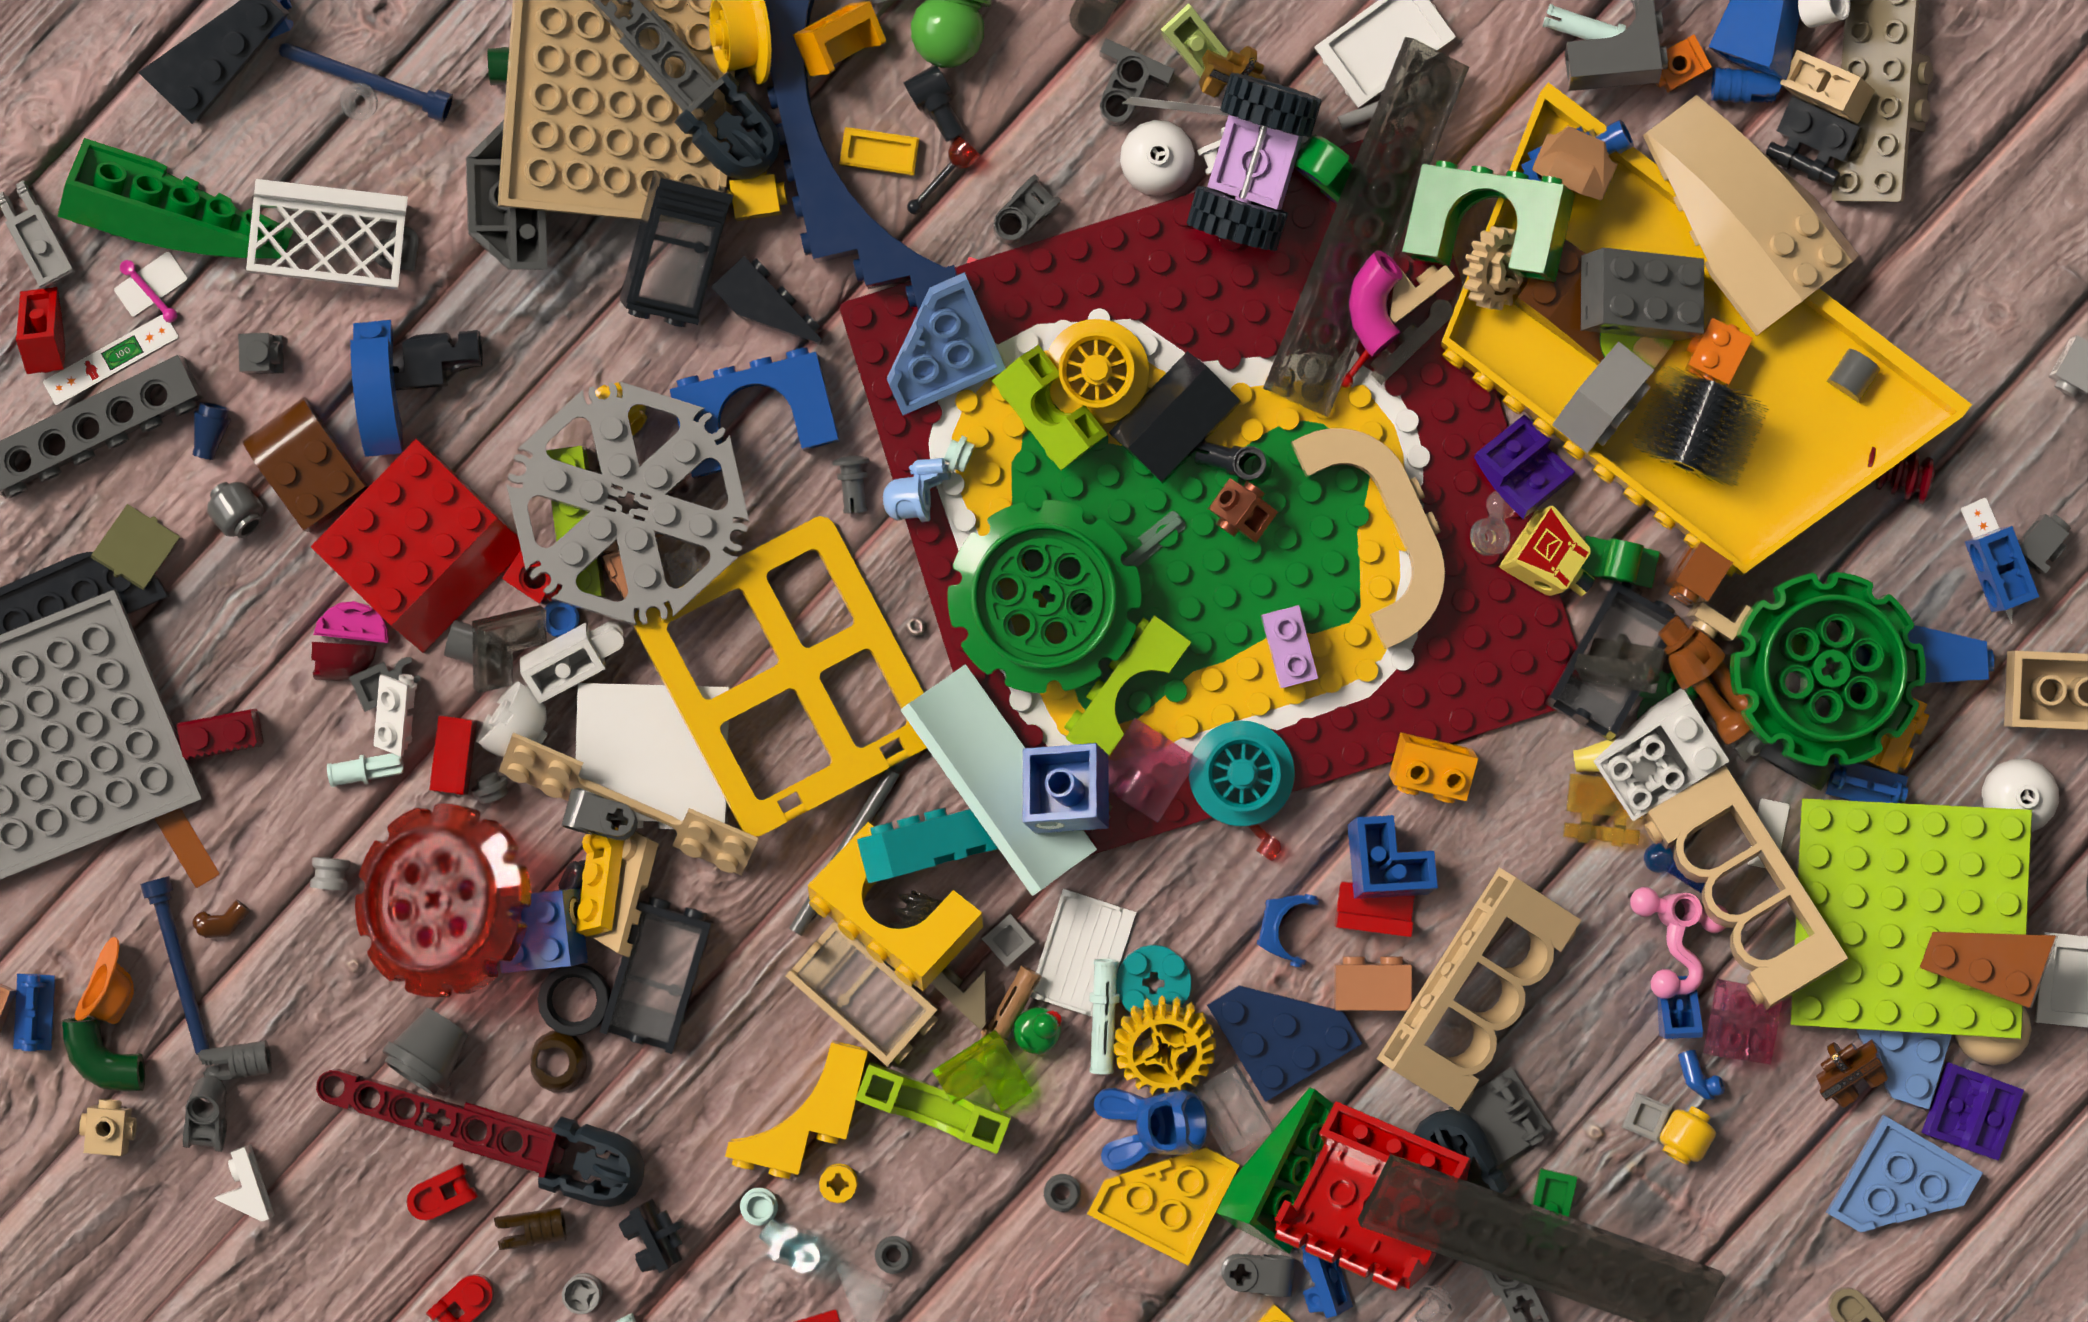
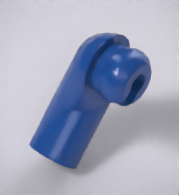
(1696, 1080)

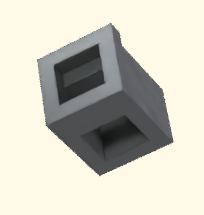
(260, 353)
(2044, 541)

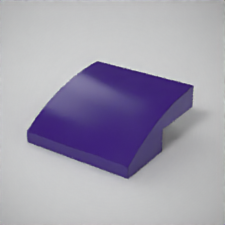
(1523, 467)
(1972, 1111)

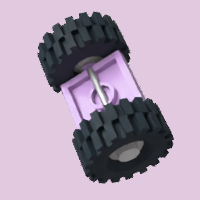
(1254, 162)

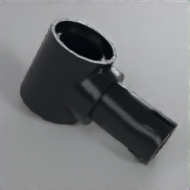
(932, 95)
(1234, 459)

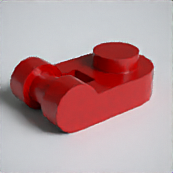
(429, 1200)
(470, 1293)

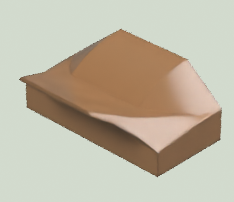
(1578, 161)

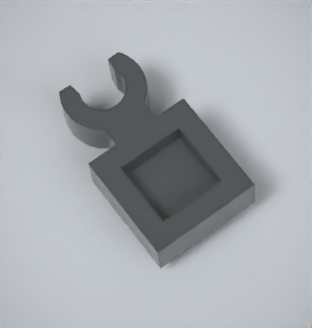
(367, 681)

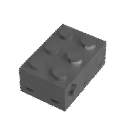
(1642, 294)

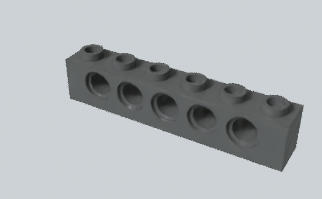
(181, 398)

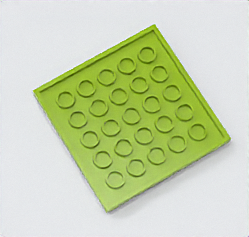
(1888, 882)

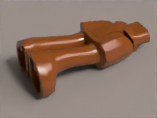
(1692, 660)

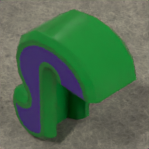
(1324, 166)

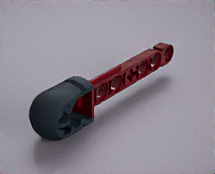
(539, 1148)

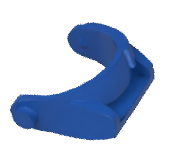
(1272, 918)

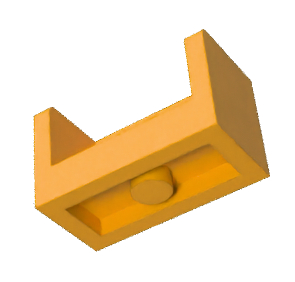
(838, 37)

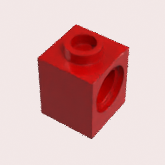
(517, 575)

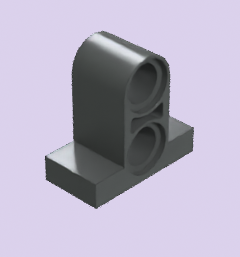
(1119, 87)

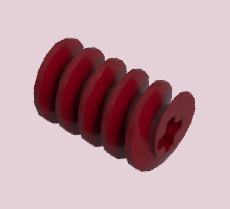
(1908, 475)

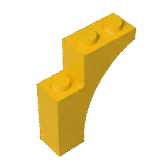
(825, 1111)

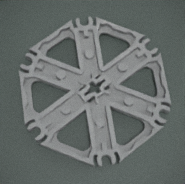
(603, 527)

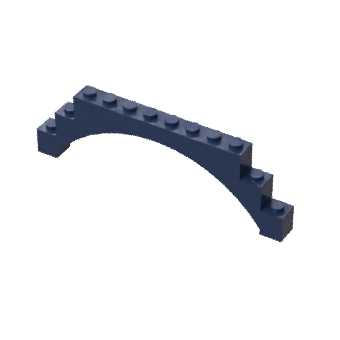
(831, 215)

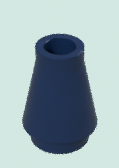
(209, 428)

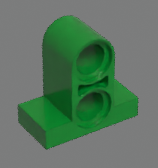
(1621, 561)

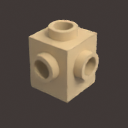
(98, 1138)

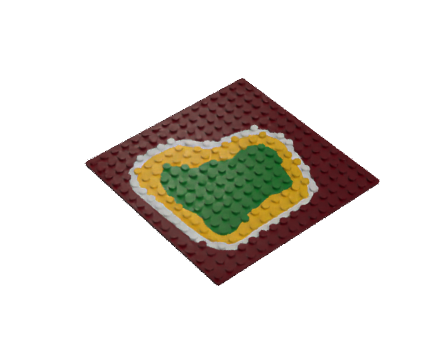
(1329, 549)

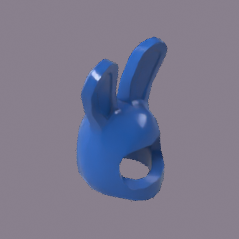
(1164, 1123)

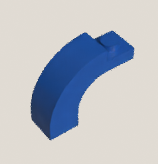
(375, 388)

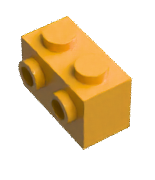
(1433, 768)

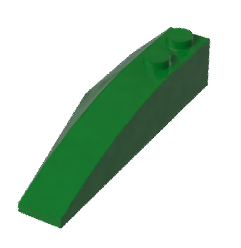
(148, 205)

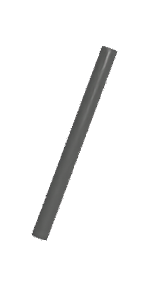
(865, 815)

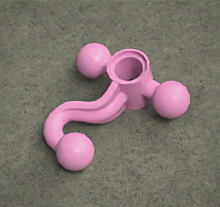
(1645, 903)

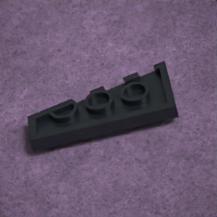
(208, 60)

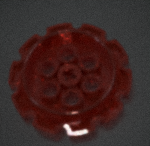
(443, 900)

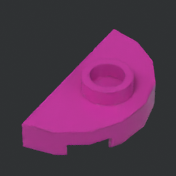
(352, 621)

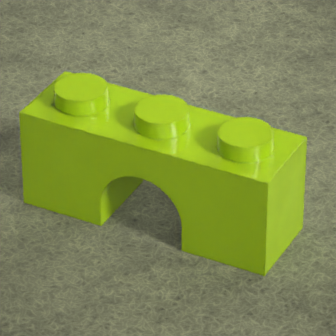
(1027, 389)

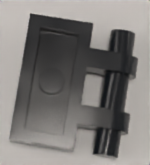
(1819, 130)

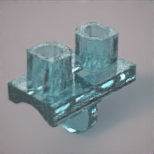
(792, 1246)

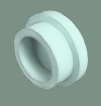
(959, 454)
(759, 1206)

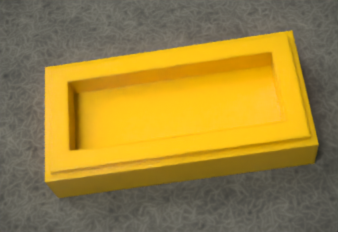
(879, 151)

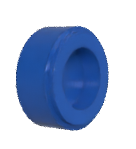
(561, 618)

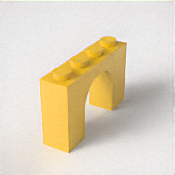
(913, 952)

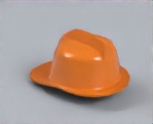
(108, 989)

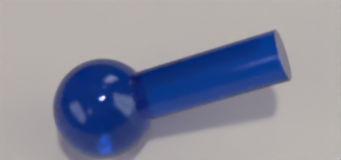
(1661, 860)

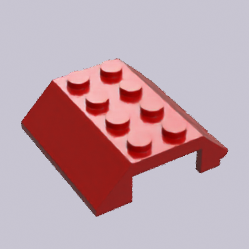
(1339, 1188)

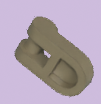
(1851, 1306)

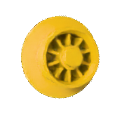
(741, 37)
(1098, 368)

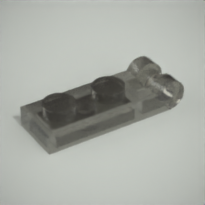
(1411, 339)

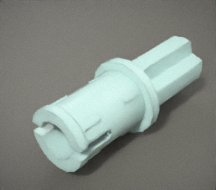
(364, 769)

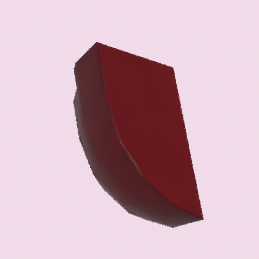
(339, 660)

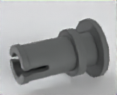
(852, 481)

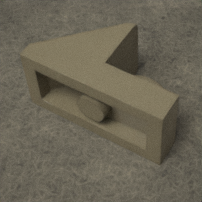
(971, 1001)

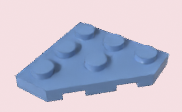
(944, 348)
(1911, 1062)
(1900, 1180)

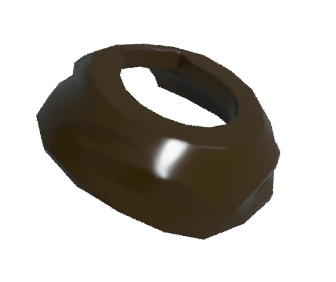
(577, 1061)

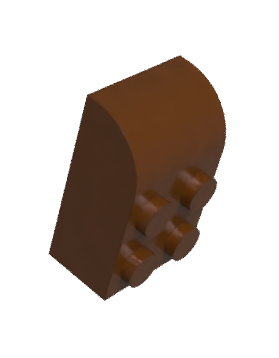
(305, 465)

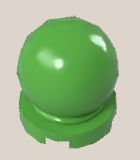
(948, 31)

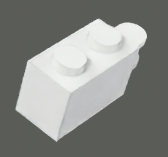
(569, 659)

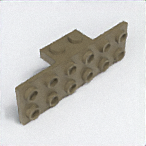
(1881, 51)

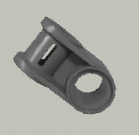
(1026, 210)
(592, 815)
(206, 1121)
(1267, 1274)

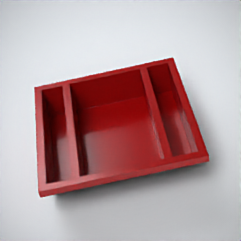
(419, 545)

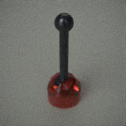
(960, 155)

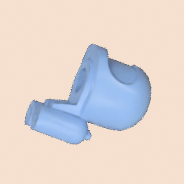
(911, 495)

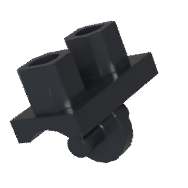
(658, 1235)

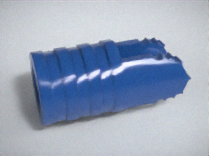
(1743, 86)

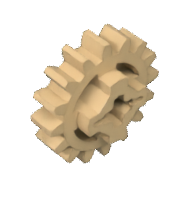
(1488, 270)

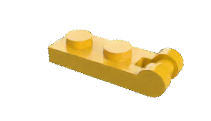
(599, 884)

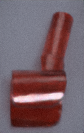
(1269, 845)

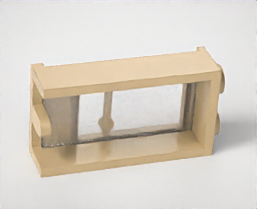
(863, 995)

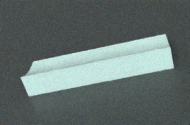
(987, 770)

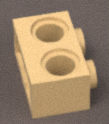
(1828, 87)

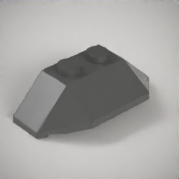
(509, 234)

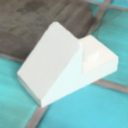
(252, 1196)

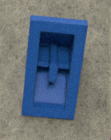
(1680, 1016)

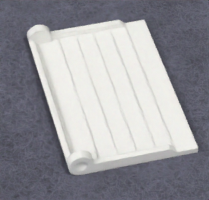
(1079, 934)

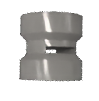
(577, 1297)

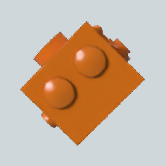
(1717, 352)

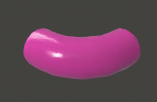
(1369, 302)

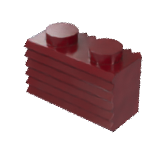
(220, 734)

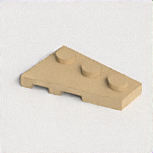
(634, 877)

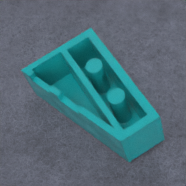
(922, 843)

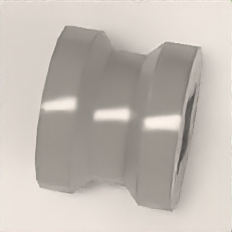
(329, 873)

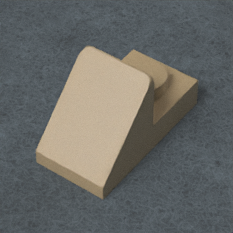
(1407, 297)

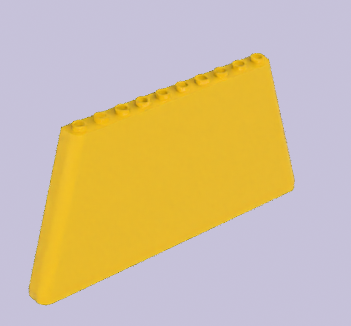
(1813, 435)

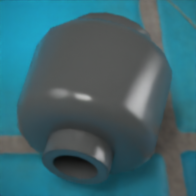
(235, 509)

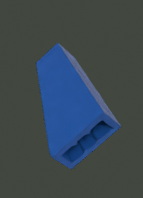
(1758, 35)
(1946, 656)

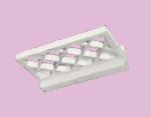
(329, 202)

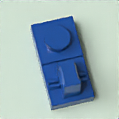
(1330, 1289)

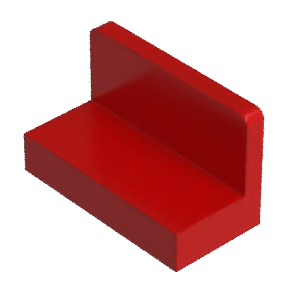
(453, 755)
(1375, 915)

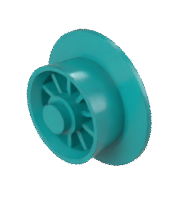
(1242, 773)

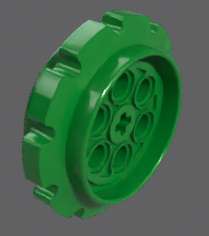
(1805, 609)
(1030, 658)

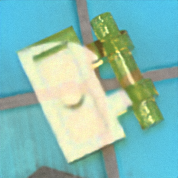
(1594, 796)

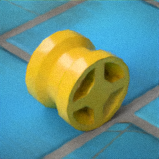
(838, 1176)

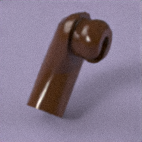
(220, 925)

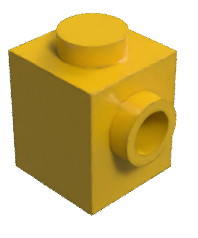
(757, 197)

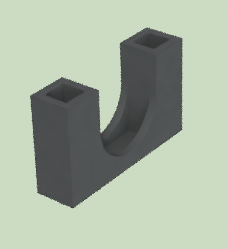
(1621, 59)

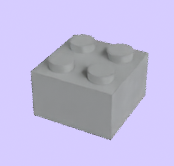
(1605, 399)

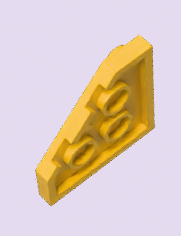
(1167, 1201)

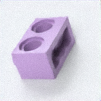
(1289, 646)

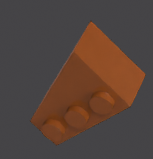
(1994, 963)

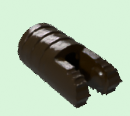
(539, 1228)

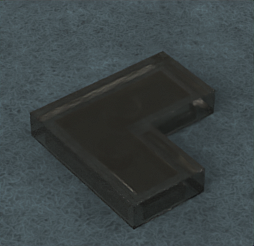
(496, 640)

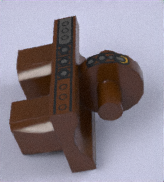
(1848, 1067)

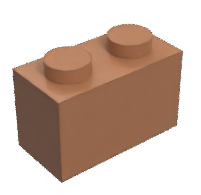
(1372, 985)

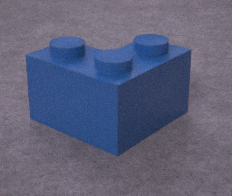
(1380, 869)

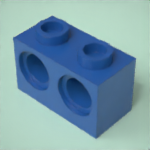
(2001, 569)

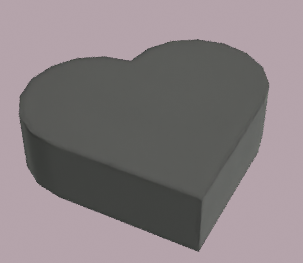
(409, 250)

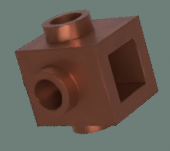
(1242, 510)

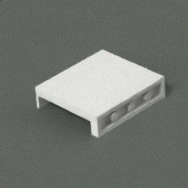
(644, 750)

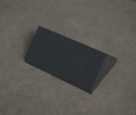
(1175, 416)

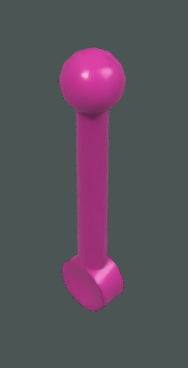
(128, 268)

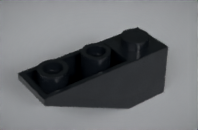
(756, 300)

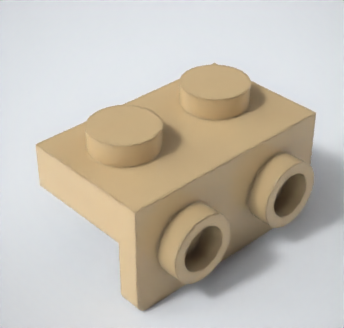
(1714, 623)

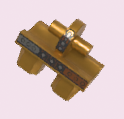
(1219, 69)

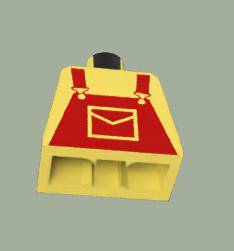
(1549, 555)

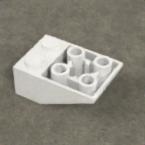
(1660, 755)

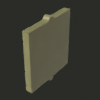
(135, 547)

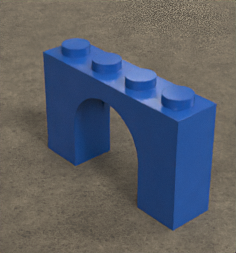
(796, 378)

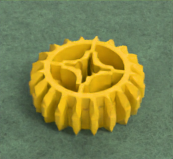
(1139, 1059)

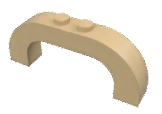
(1401, 498)

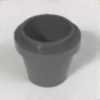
(427, 1051)

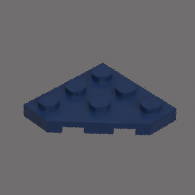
(1281, 1036)

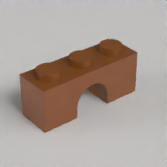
(1697, 574)

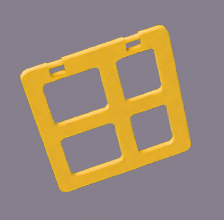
(796, 669)

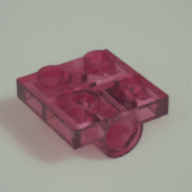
(1148, 769)
(1740, 1026)

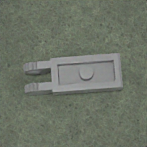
(36, 239)

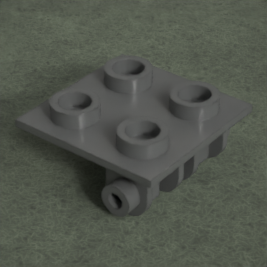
(1506, 1115)

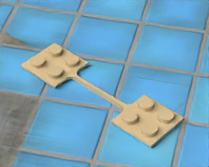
(696, 834)

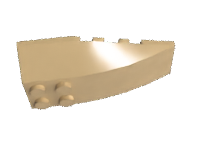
(1754, 222)

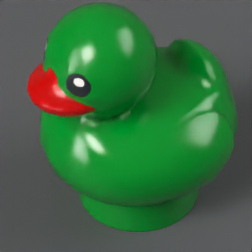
(1037, 1030)

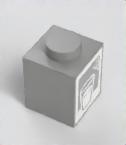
(2072, 368)

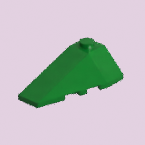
(1277, 1170)

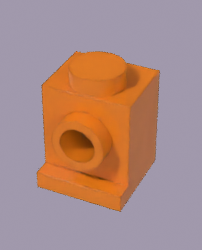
(1695, 60)

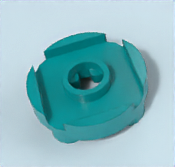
(1138, 967)

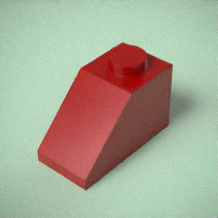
(41, 331)

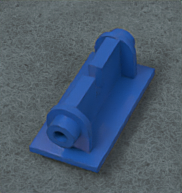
(1866, 784)
(34, 1012)

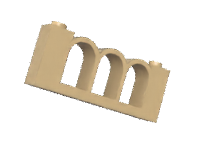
(1697, 807)
(1452, 1077)

